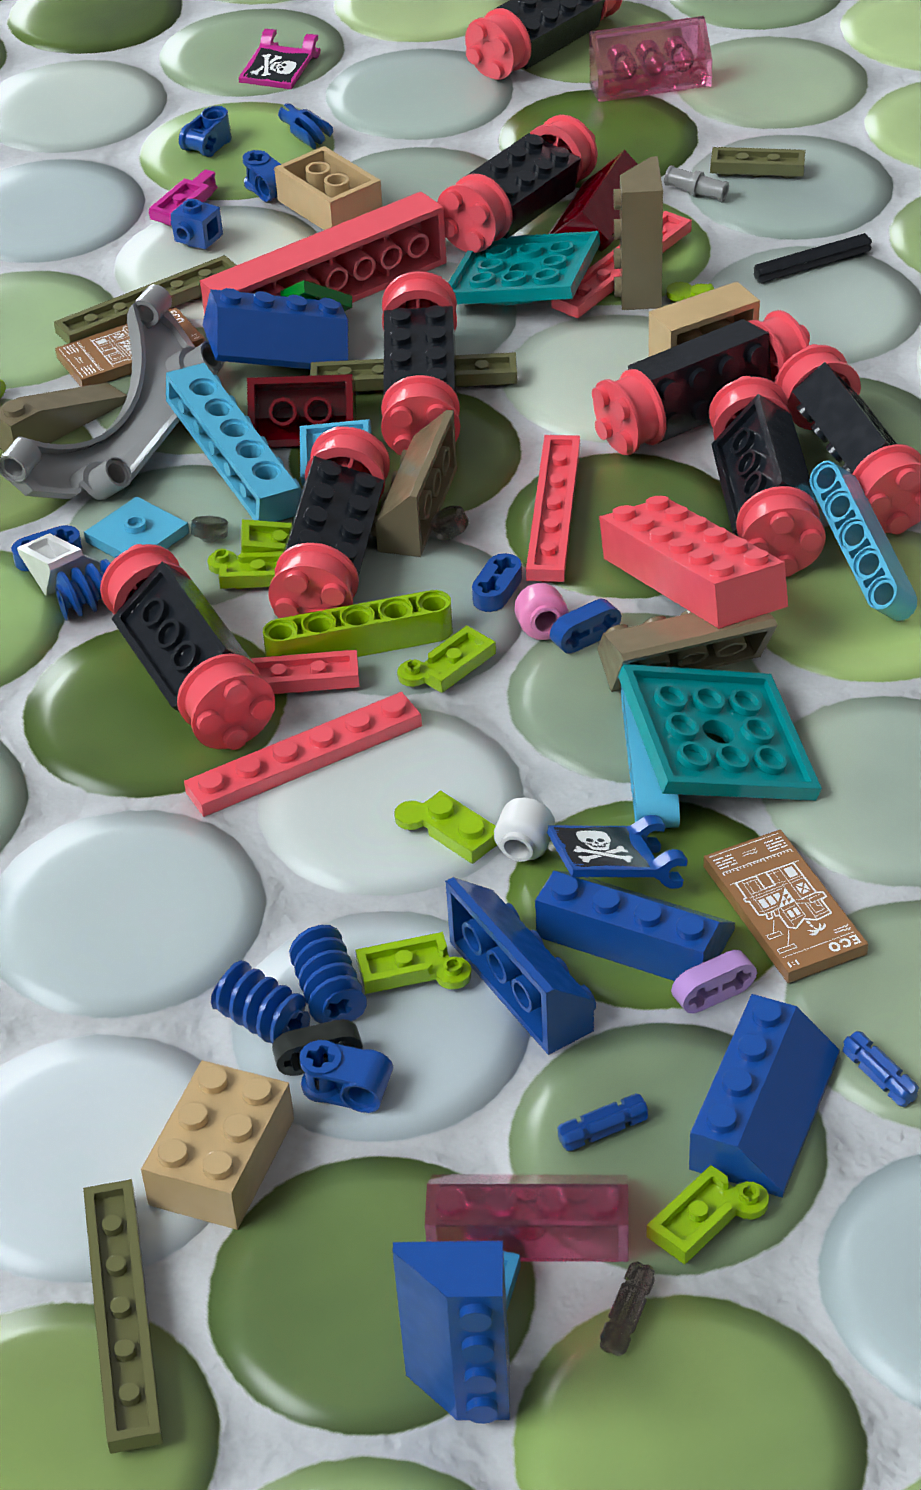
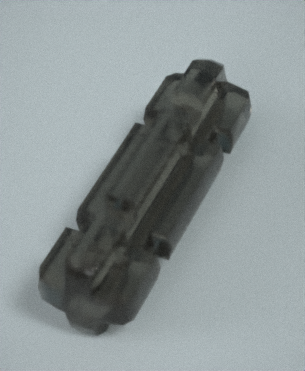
(627, 1308)

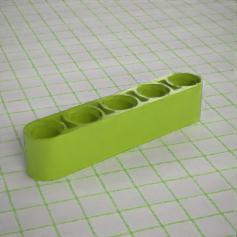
(364, 626)

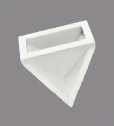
(52, 555)

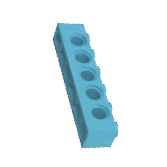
(232, 444)

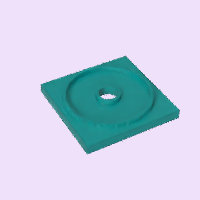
(525, 269)
(743, 708)

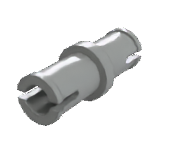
(696, 183)

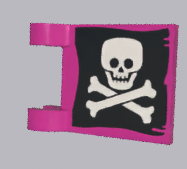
(277, 64)

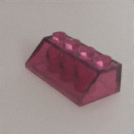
(650, 59)
(533, 1214)

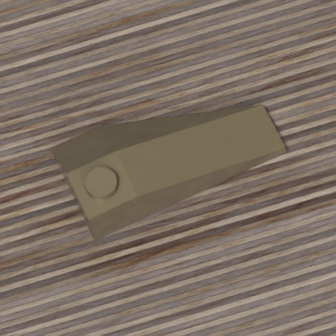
(56, 413)

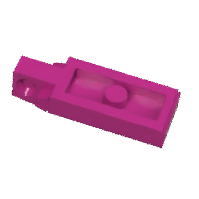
(199, 188)

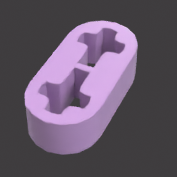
(714, 981)

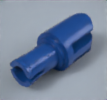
(305, 125)

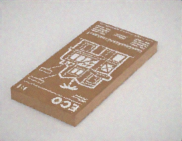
(109, 354)
(785, 906)

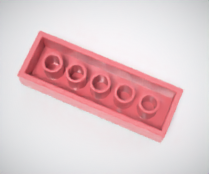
(694, 561)

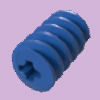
(80, 588)
(327, 975)
(259, 1002)

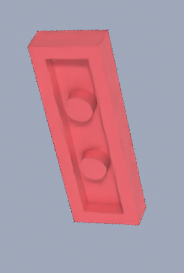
(310, 671)

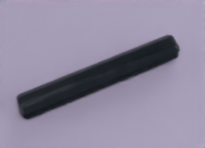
(812, 258)

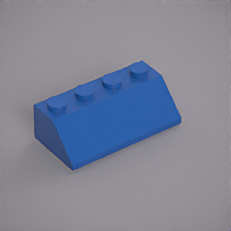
(275, 329)
(627, 926)
(518, 966)
(763, 1096)
(456, 1325)

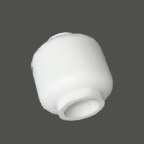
(523, 829)

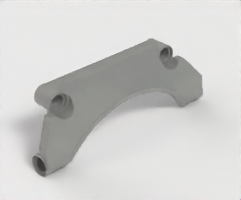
(146, 419)

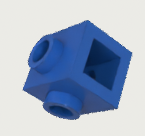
(196, 224)

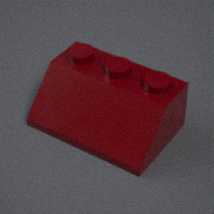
(287, 402)

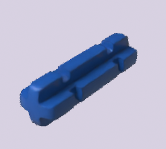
(880, 1069)
(602, 1122)

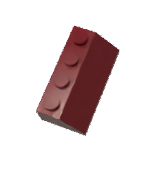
(593, 203)

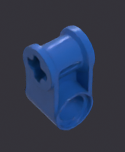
(207, 131)
(260, 174)
(348, 1079)

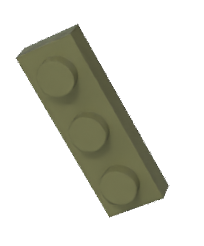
(757, 162)

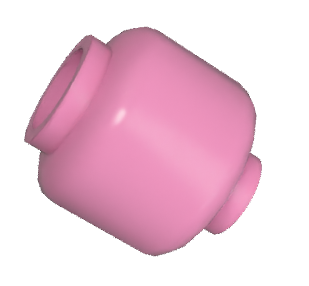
(538, 609)

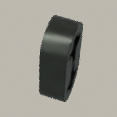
(294, 1041)

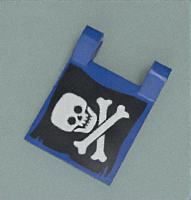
(617, 851)

